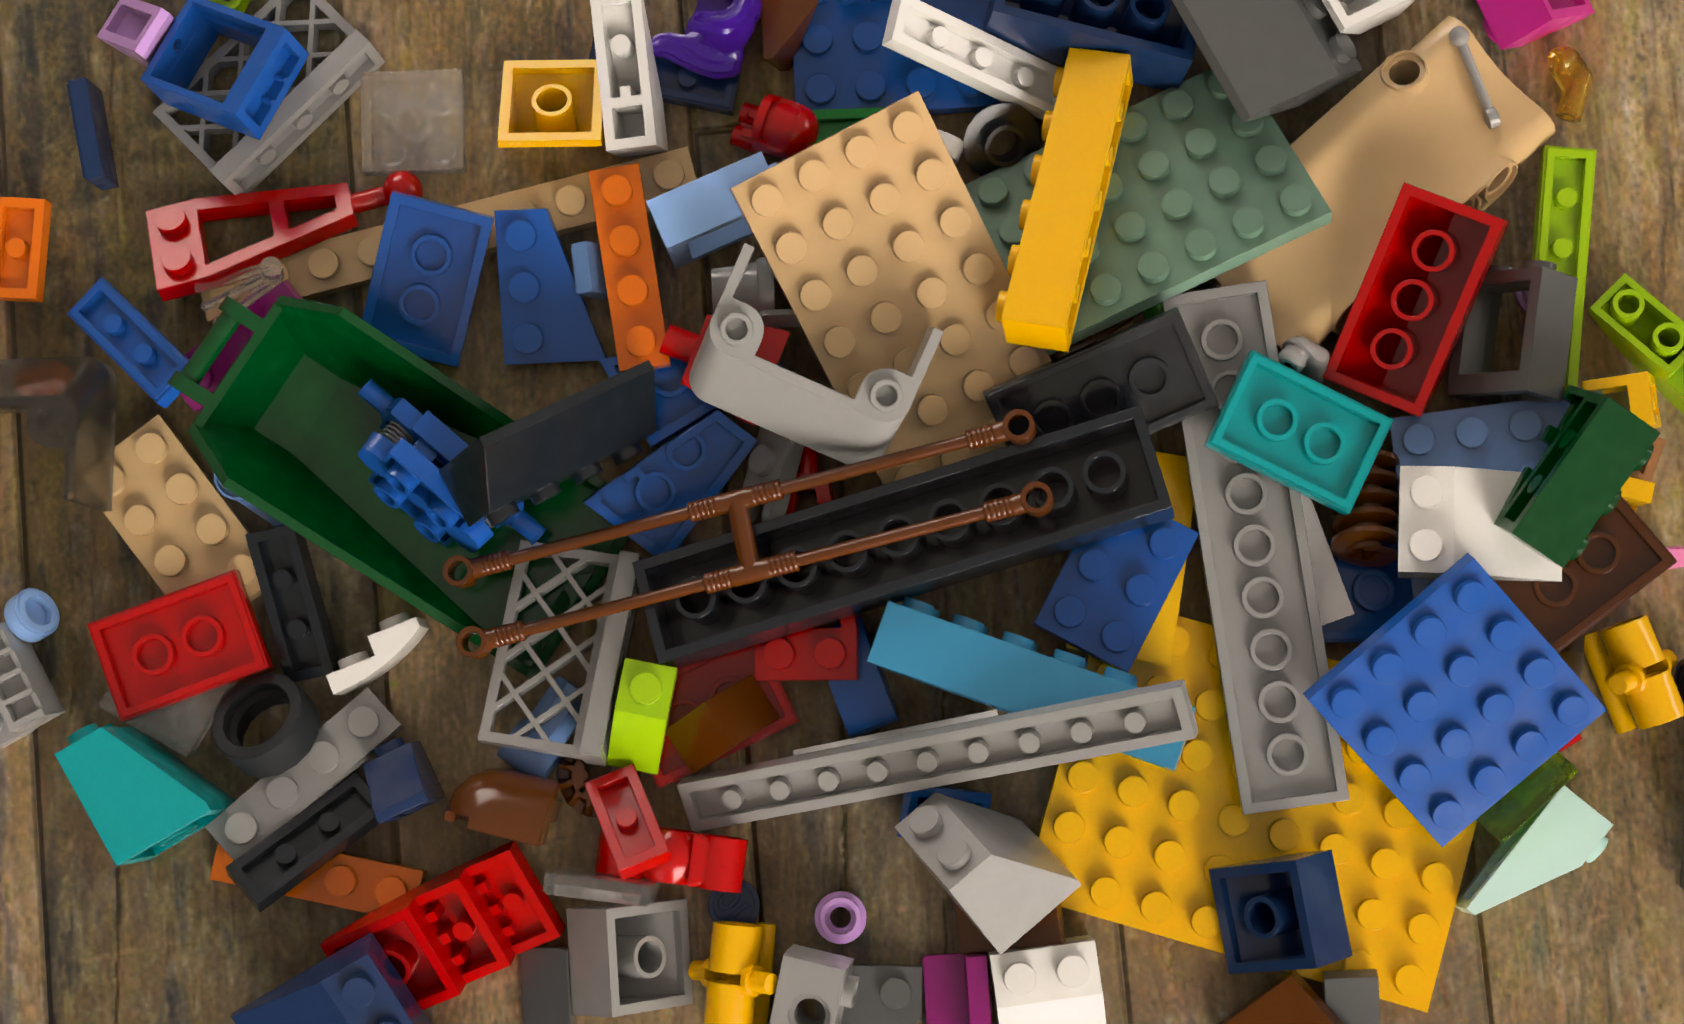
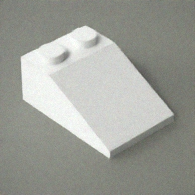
(1453, 514)
(1048, 984)

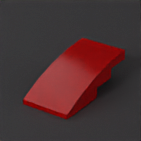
(460, 924)

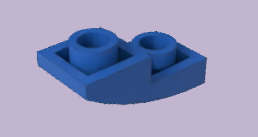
(867, 701)

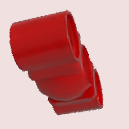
(697, 861)

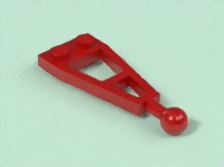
(180, 239)
(814, 652)

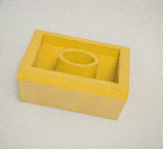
(550, 104)

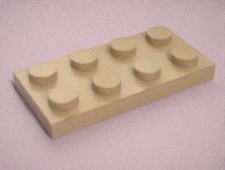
(174, 512)

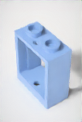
(703, 213)

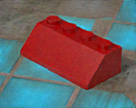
(1415, 299)

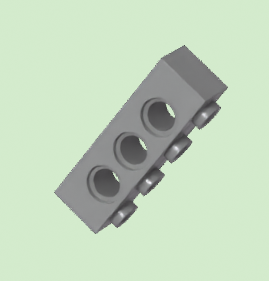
(817, 976)

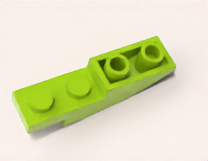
(1645, 334)

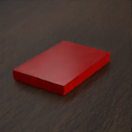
(179, 645)
(703, 681)

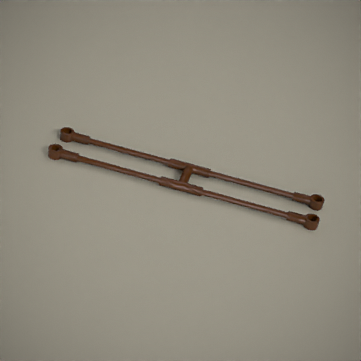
(736, 505)

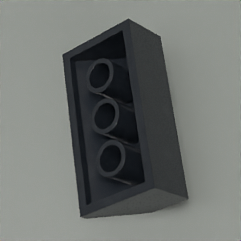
(553, 446)

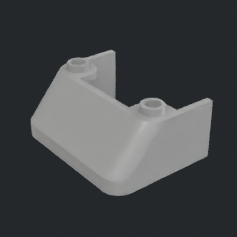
(794, 406)

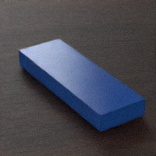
(130, 340)

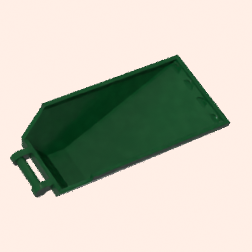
(289, 441)

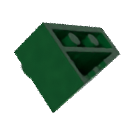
(1576, 476)

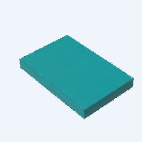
(1298, 432)

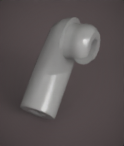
(1305, 357)

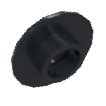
(991, 122)

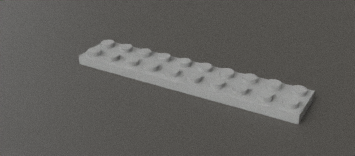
(1257, 579)

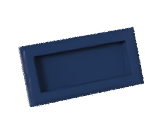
(92, 133)

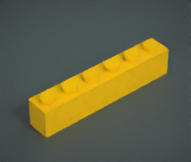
(1066, 200)

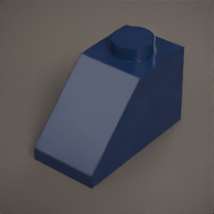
(401, 780)

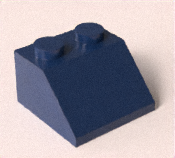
(1280, 913)

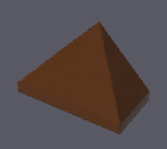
(784, 29)

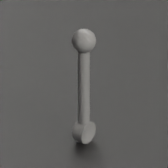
(1459, 37)

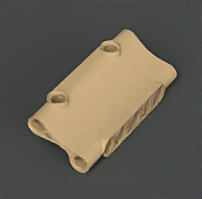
(1366, 151)

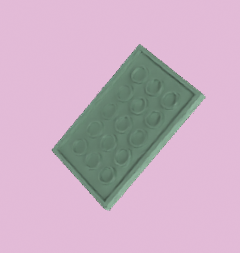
(1181, 204)

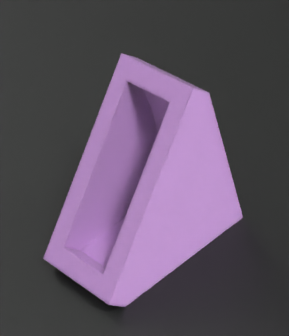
(136, 29)

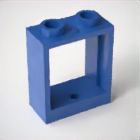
(260, 83)

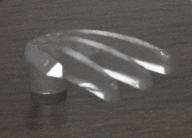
(256, 280)

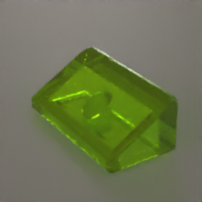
(1527, 798)

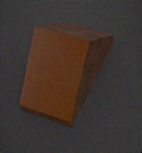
(721, 723)

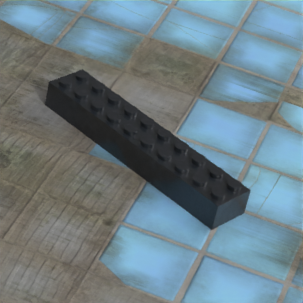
(1101, 485)

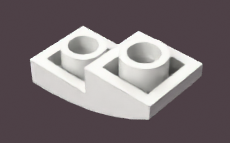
(390, 646)

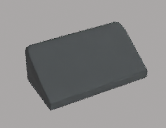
(546, 985)

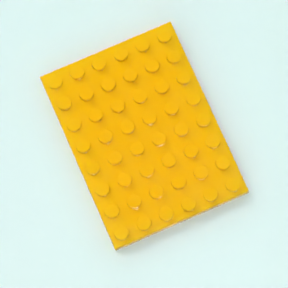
(1151, 834)

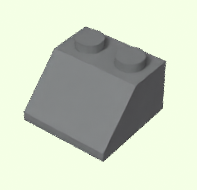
(629, 958)

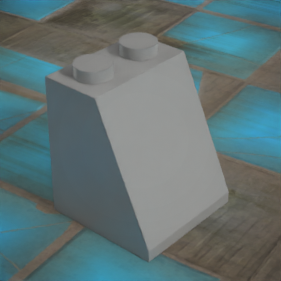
(988, 866)

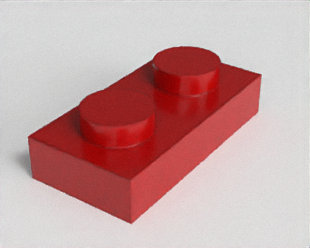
(627, 821)

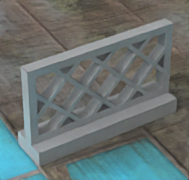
(301, 109)
(604, 671)

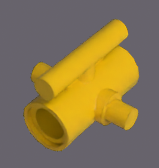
(1634, 674)
(738, 973)

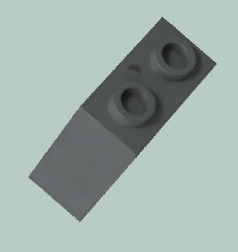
(1544, 338)

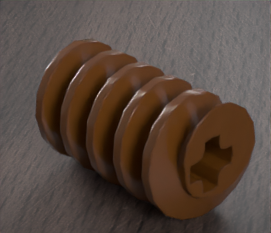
(1365, 533)

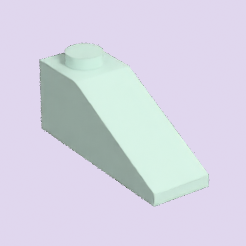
(1545, 847)

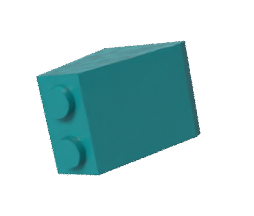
(137, 791)

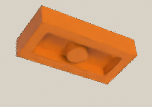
(23, 248)

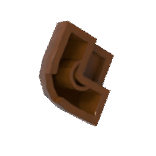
(506, 804)

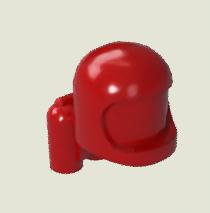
(775, 127)

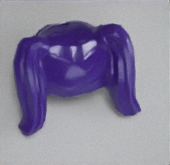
(712, 38)

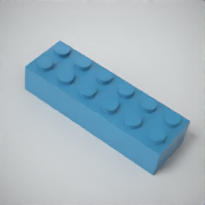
(994, 671)

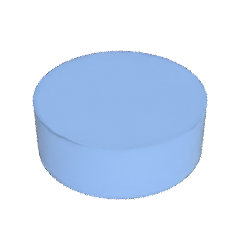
(31, 615)

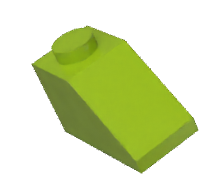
(641, 715)

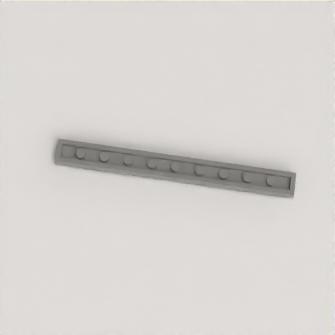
(941, 756)

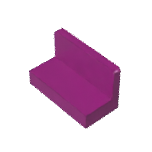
(956, 988)

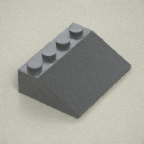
(1270, 51)

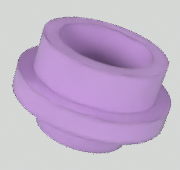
(834, 933)

